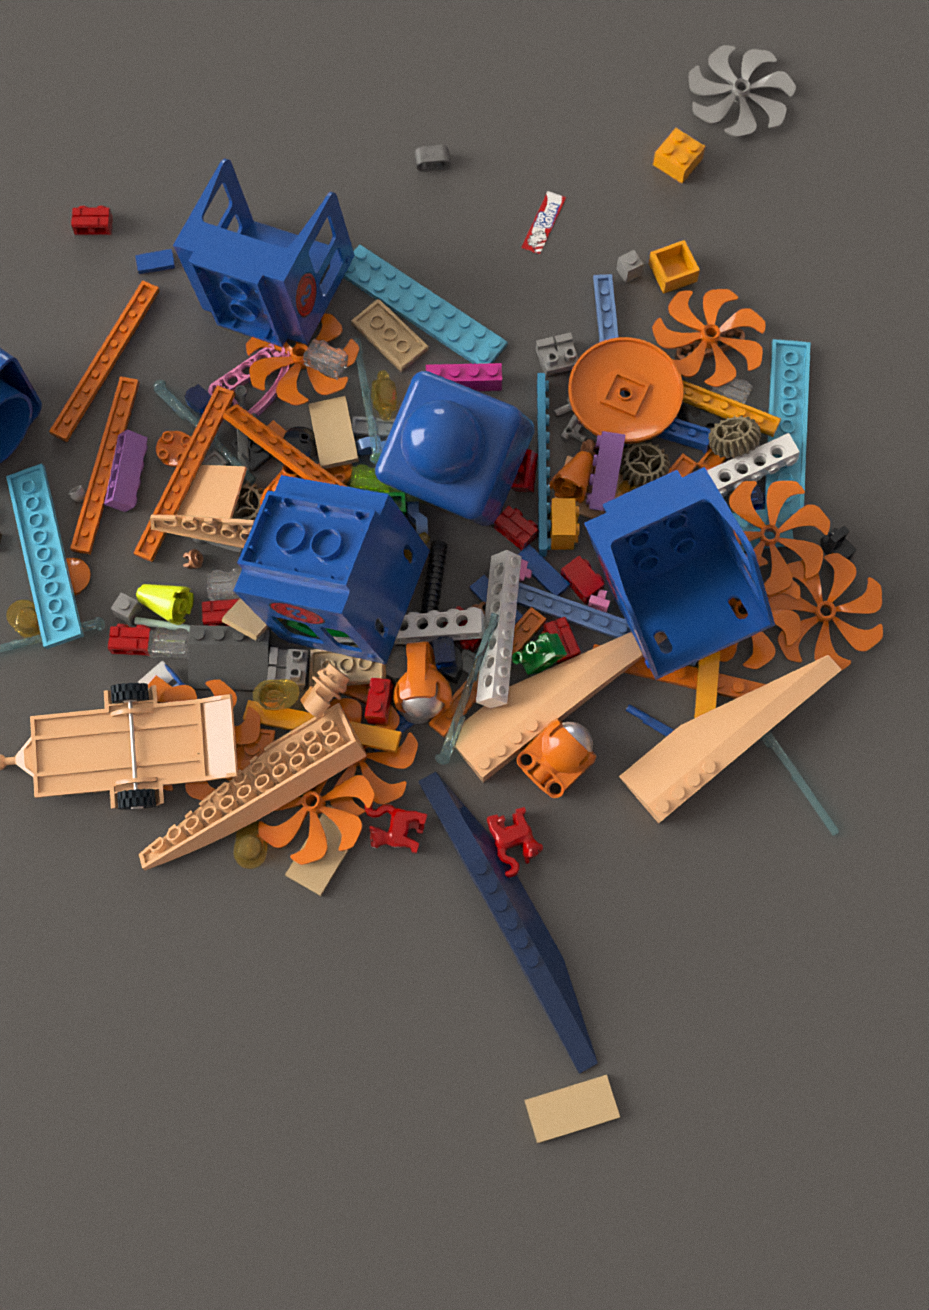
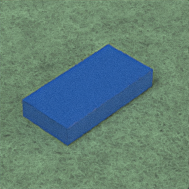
(155, 261)

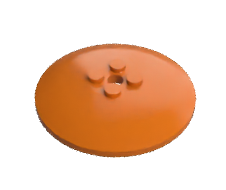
(631, 367)

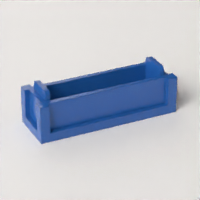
(687, 434)

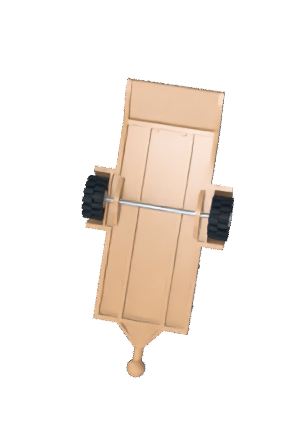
(129, 751)

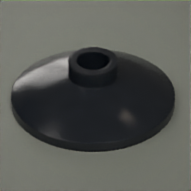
(296, 437)

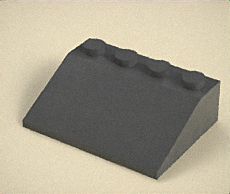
(227, 656)

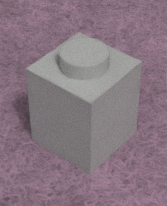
(629, 266)
(126, 608)

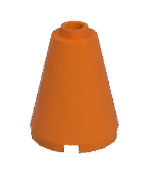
(574, 477)

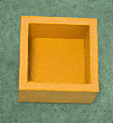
(679, 155)
(674, 266)
(564, 523)

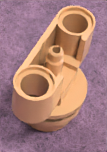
(328, 685)

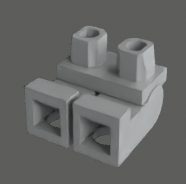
(556, 354)
(289, 665)

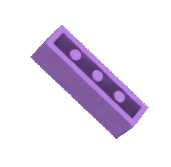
(607, 469)
(126, 471)

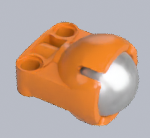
(422, 689)
(558, 755)

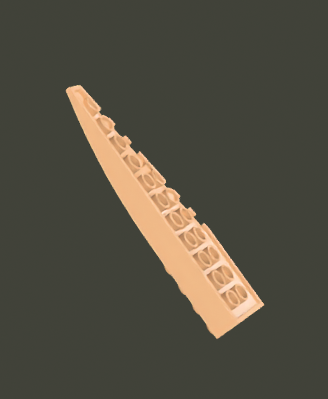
(208, 528)
(500, 733)
(715, 739)
(270, 781)

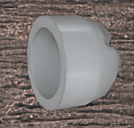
(77, 493)

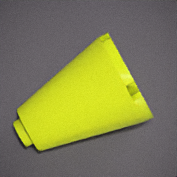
(167, 601)

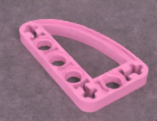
(243, 379)

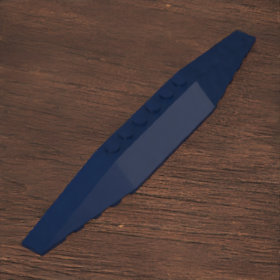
(516, 918)

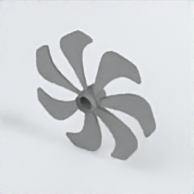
(739, 90)

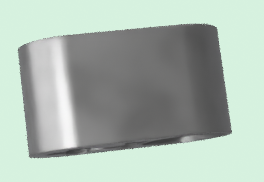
(432, 158)

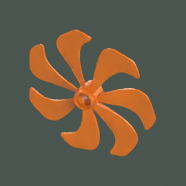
(712, 302)
(287, 386)
(806, 516)
(866, 604)
(762, 646)
(244, 733)
(402, 759)
(316, 845)

